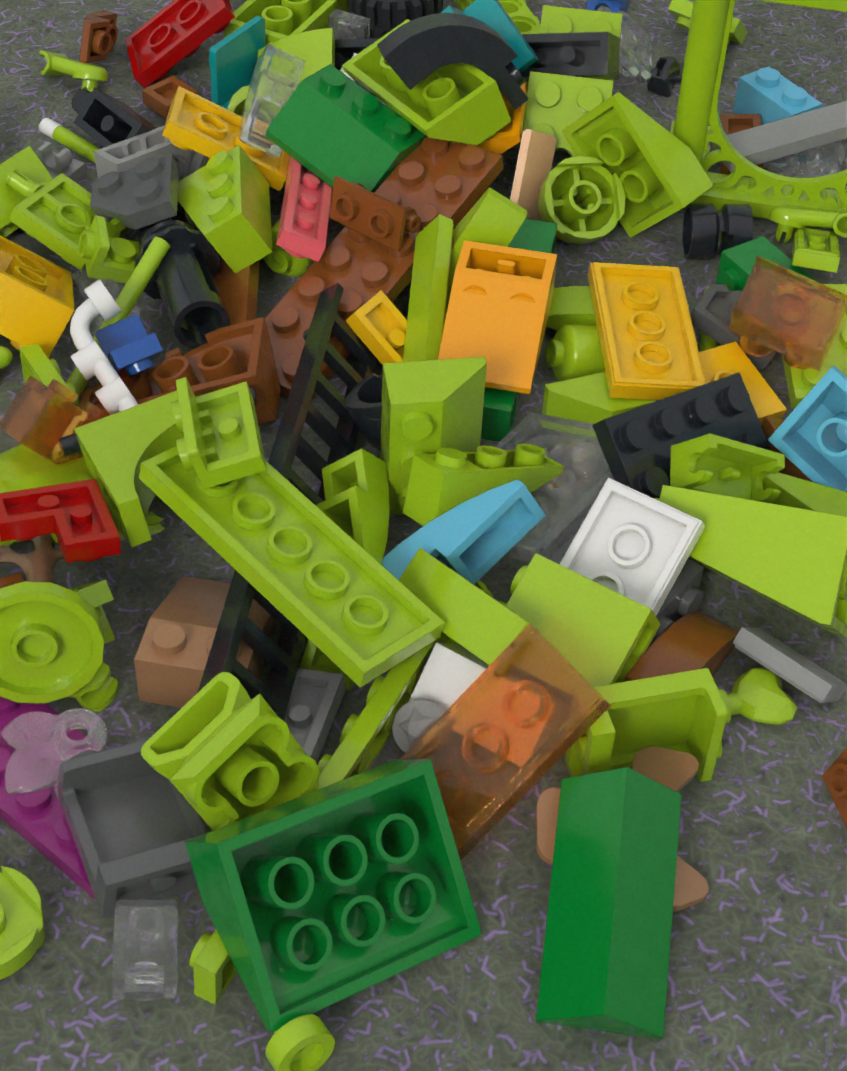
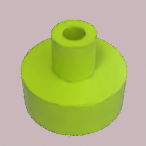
(300, 1045)

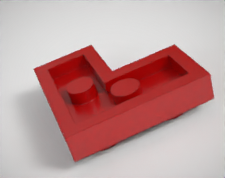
(70, 511)

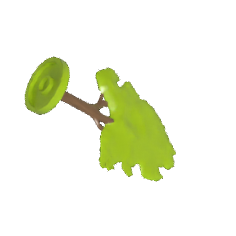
(46, 631)

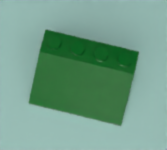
(336, 889)

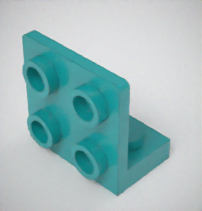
(235, 59)

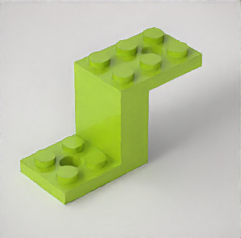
(562, 99)

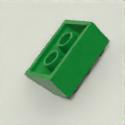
(342, 130)

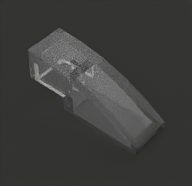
(271, 86)

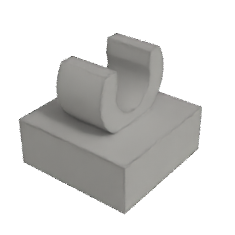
(61, 162)

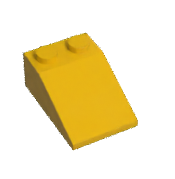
(33, 297)

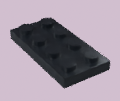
(641, 439)

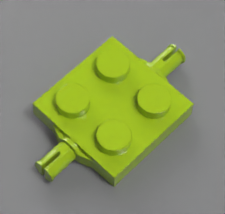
(57, 214)

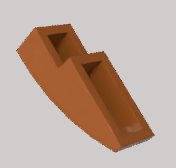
(685, 646)

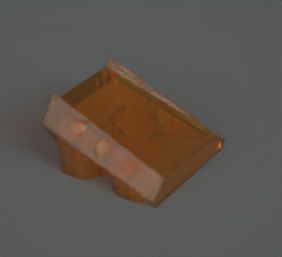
(787, 315)

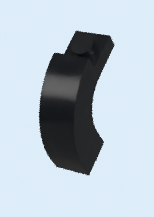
(448, 39)

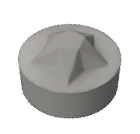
(414, 720)

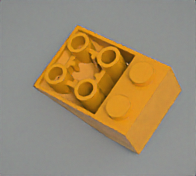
(500, 311)

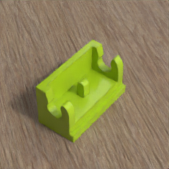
(724, 467)

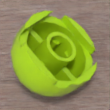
(581, 200)

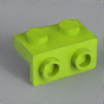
(219, 433)

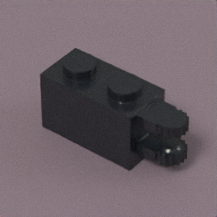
(106, 117)

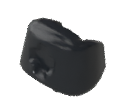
(664, 76)

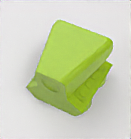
(230, 754)

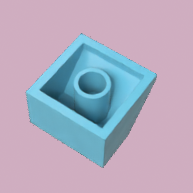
(771, 96)
(817, 432)

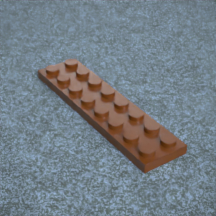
(432, 180)

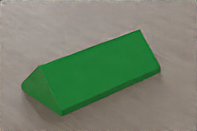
(610, 904)

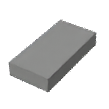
(789, 665)

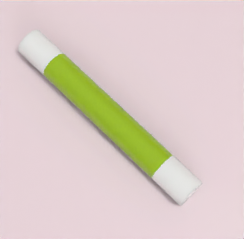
(68, 139)

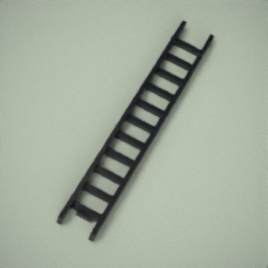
(234, 620)

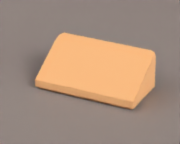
(532, 167)

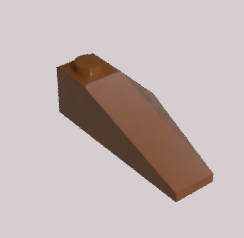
(229, 358)

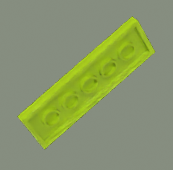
(301, 565)

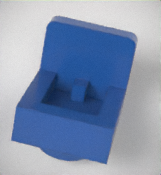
(129, 346)

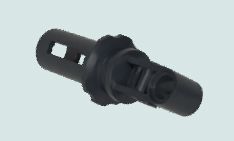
(185, 279)

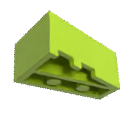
(230, 207)

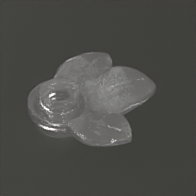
(44, 744)

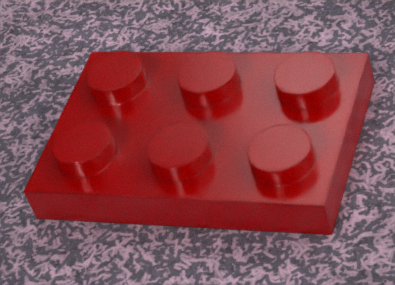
(174, 35)

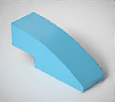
(472, 533)

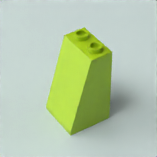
(773, 551)

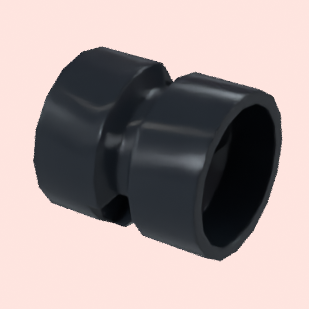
(713, 230)

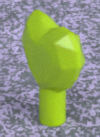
(761, 698)

